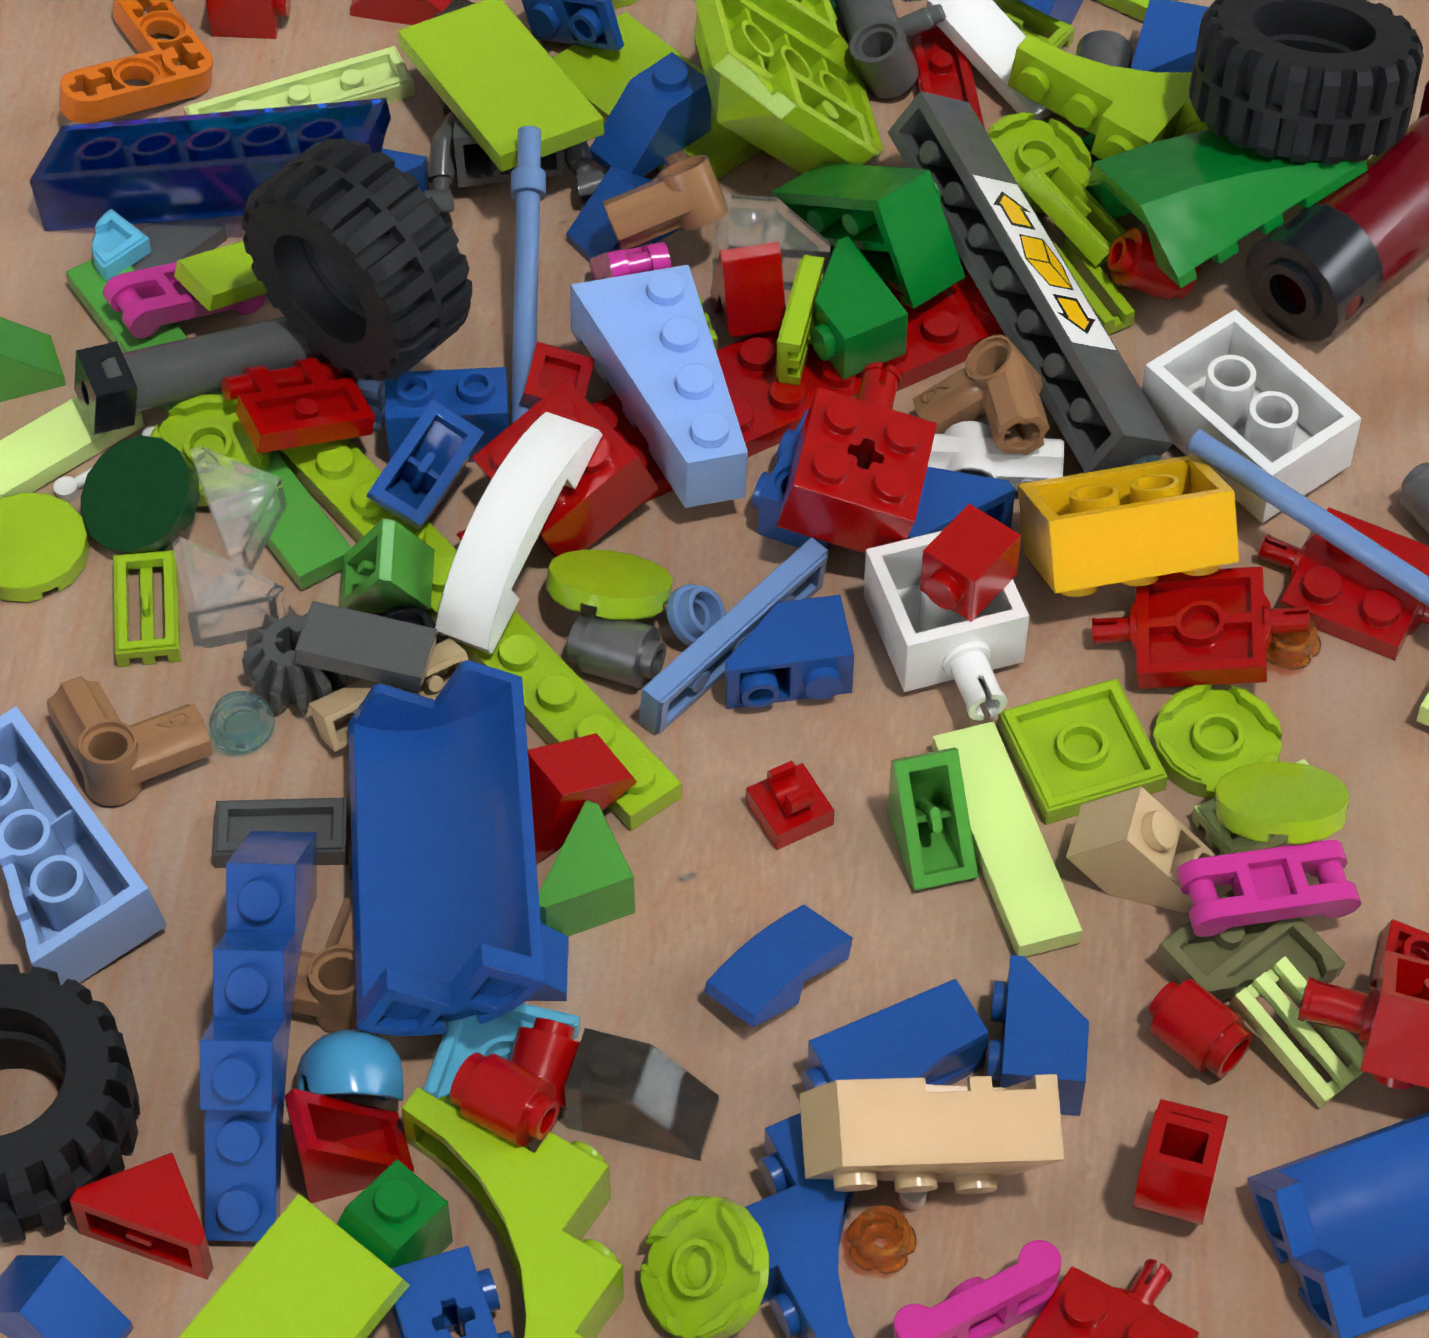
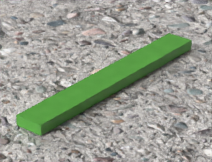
(304, 535)

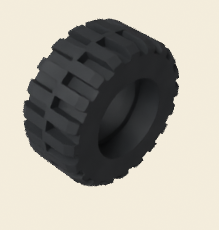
(1306, 77)
(357, 259)
(91, 1117)

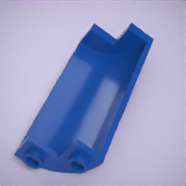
(443, 855)
(1355, 1226)

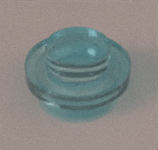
(241, 722)

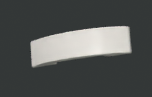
(505, 527)

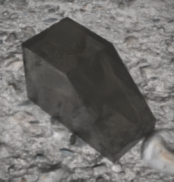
(637, 1096)

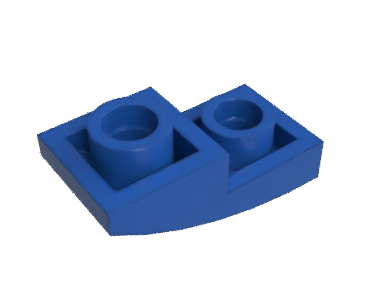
(771, 967)

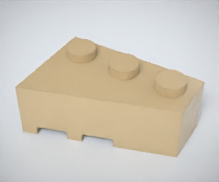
(929, 1132)

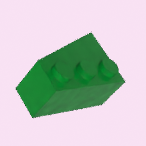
(888, 216)

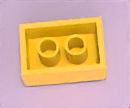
(1128, 525)

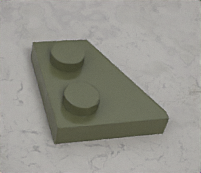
(1243, 953)

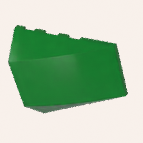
(1208, 194)

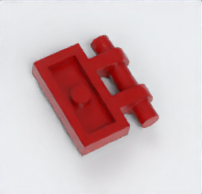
(298, 405)

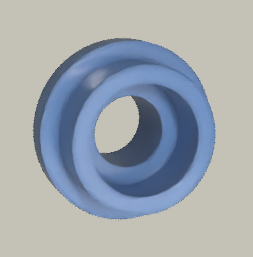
(693, 611)

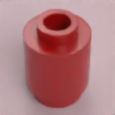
(1135, 267)
(1199, 1027)
(546, 1052)
(505, 1098)

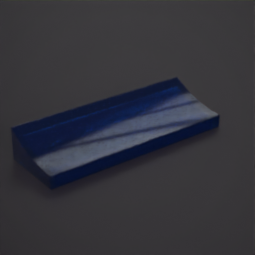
(186, 162)

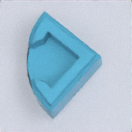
(117, 245)

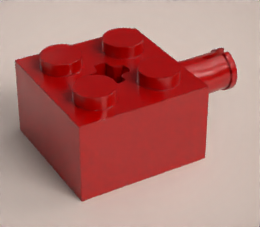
(858, 466)
(608, 489)
(1388, 1020)

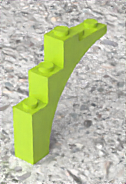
(1112, 102)
(538, 1209)

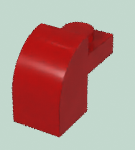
(1180, 1161)

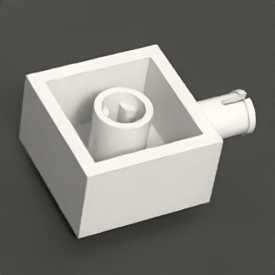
(937, 643)

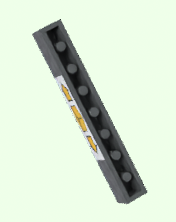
(1029, 286)

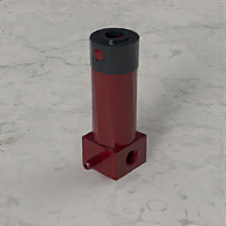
(1350, 244)

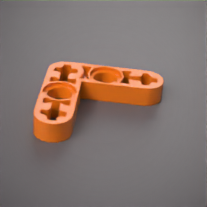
(100, 90)

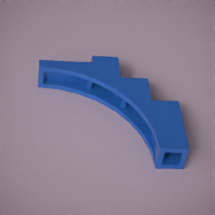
(247, 1043)
(804, 1219)

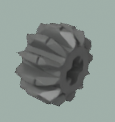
(272, 665)

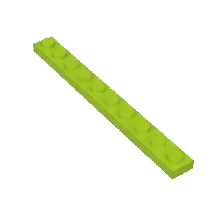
(554, 696)

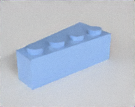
(666, 372)
(62, 867)

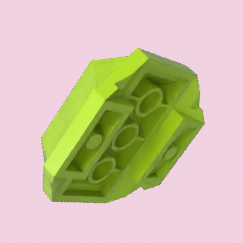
(786, 80)

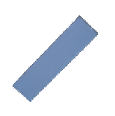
(705, 659)

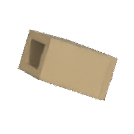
(1134, 849)

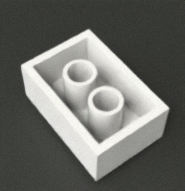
(1254, 402)

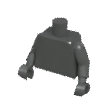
(456, 151)

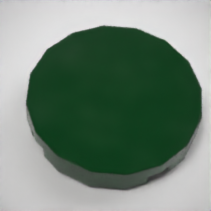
(139, 496)

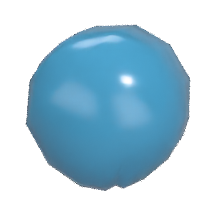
(351, 1065)

